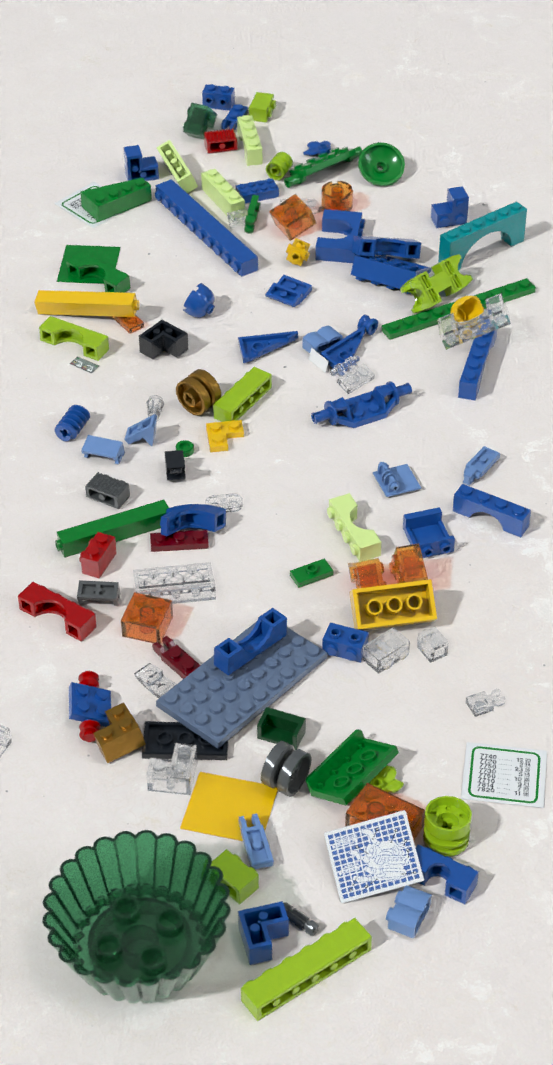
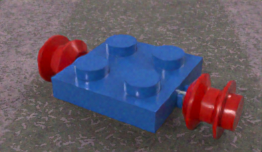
(89, 704)

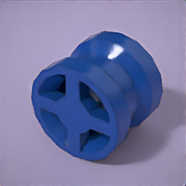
(369, 324)

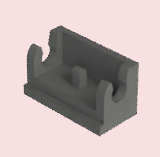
(98, 591)

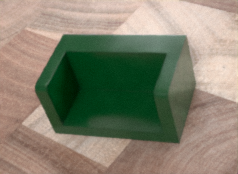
(281, 726)

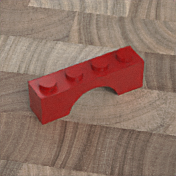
(39, 600)

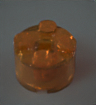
(337, 196)

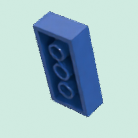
(263, 188)

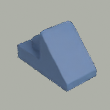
(143, 429)

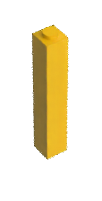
(86, 303)

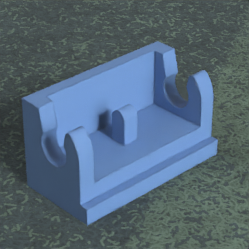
(103, 447)

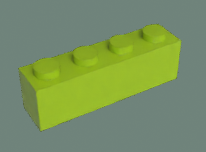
(242, 395)

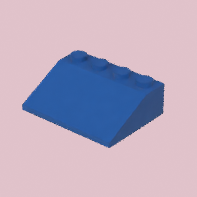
(386, 270)

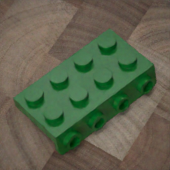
(349, 768)

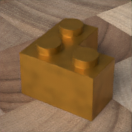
(121, 735)

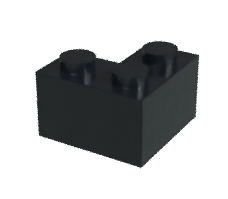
(162, 338)

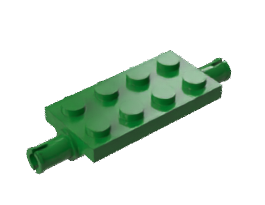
(300, 171)

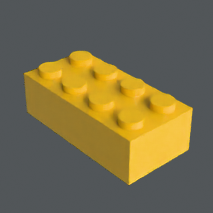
(393, 605)

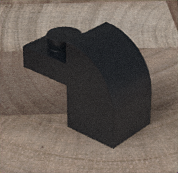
(175, 465)

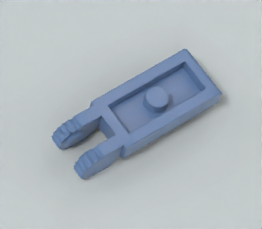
(256, 843)

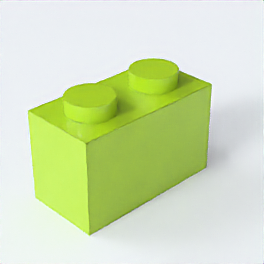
(262, 106)
(237, 876)

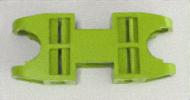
(426, 288)

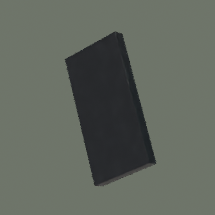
(162, 736)

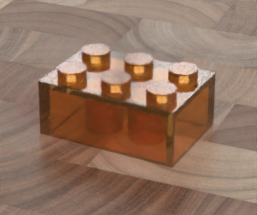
(375, 803)

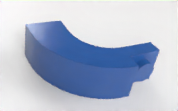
(193, 516)

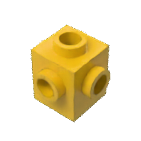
(298, 252)

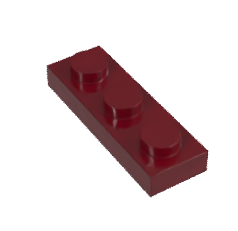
(179, 541)

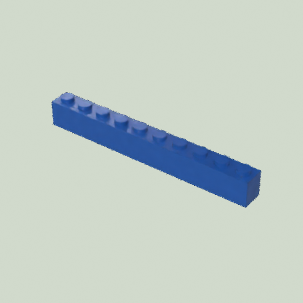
(207, 228)

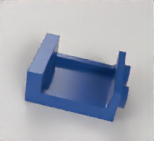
(429, 531)

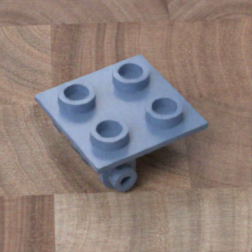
(395, 479)

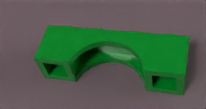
(85, 266)

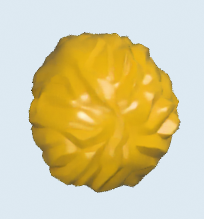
(467, 308)

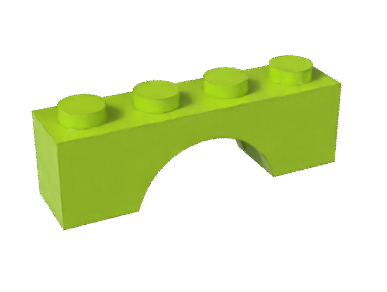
(58, 331)

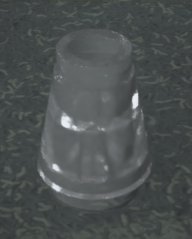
(154, 406)

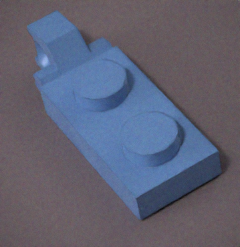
(480, 464)

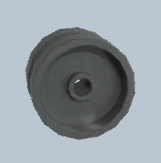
(286, 768)

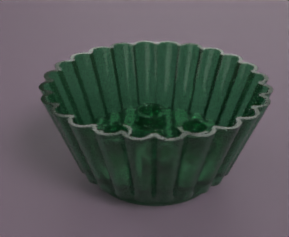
(136, 914)

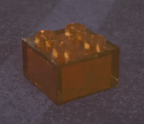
(292, 217)
(146, 618)

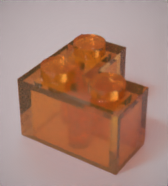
(408, 564)
(367, 573)

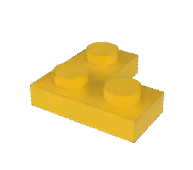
(221, 431)

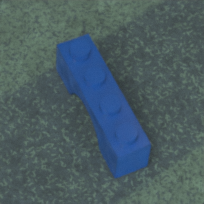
(386, 246)
(512, 517)
(267, 631)

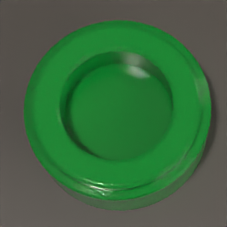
(186, 446)

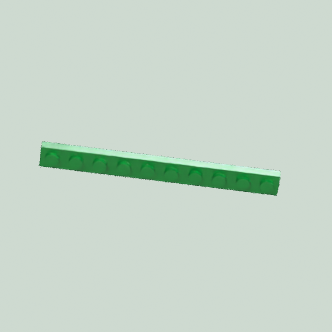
(429, 318)

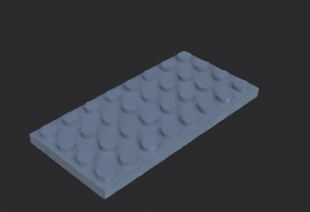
(222, 704)

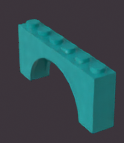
(508, 220)

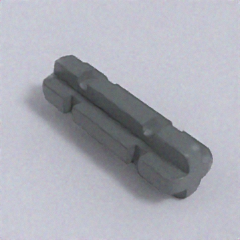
(301, 920)

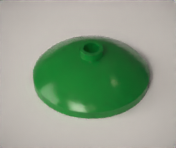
(381, 156)

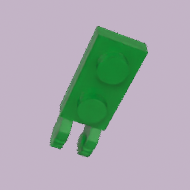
(253, 210)

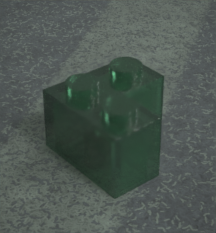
(198, 120)

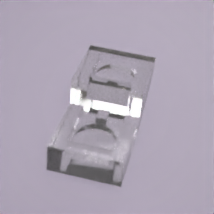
(154, 680)

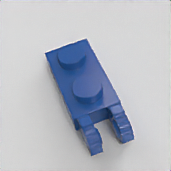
(231, 118)

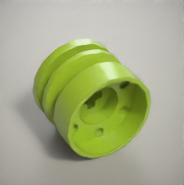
(447, 825)

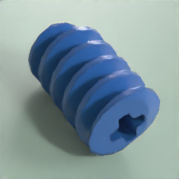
(72, 423)

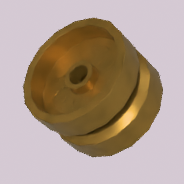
(198, 392)

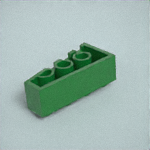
(115, 198)

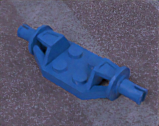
(364, 407)

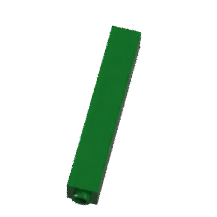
(120, 525)

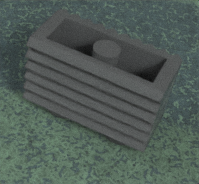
(107, 490)

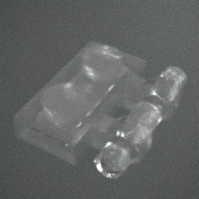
(355, 378)

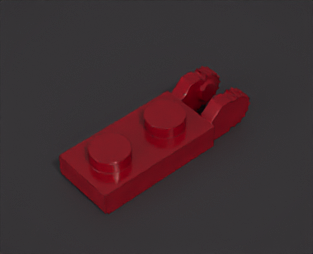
(175, 657)

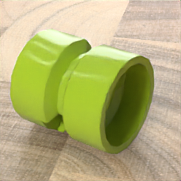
(279, 166)

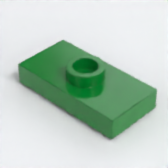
(311, 573)

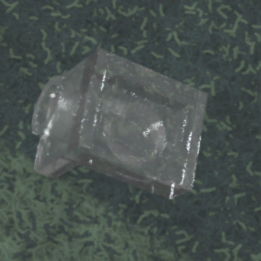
(236, 218)

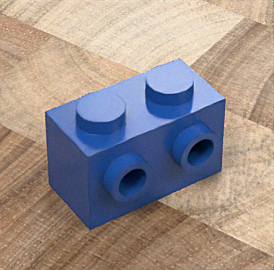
(218, 97)
(343, 643)

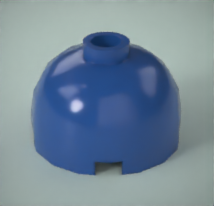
(199, 302)

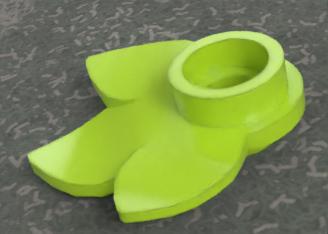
(386, 780)

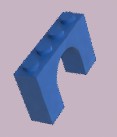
(342, 222)

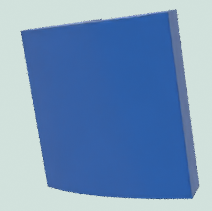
(289, 291)

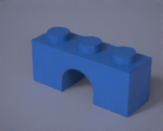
(460, 878)

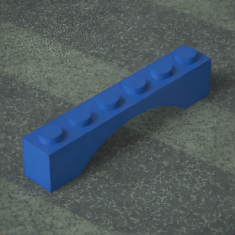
(474, 367)

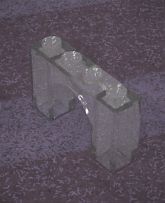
(493, 318)

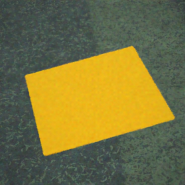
(221, 800)

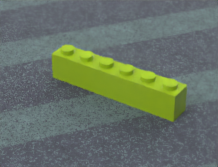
(305, 968)

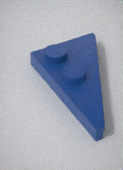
(258, 345)
(344, 348)

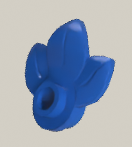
(318, 148)

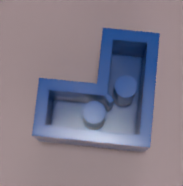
(139, 167)
(453, 211)
(259, 927)

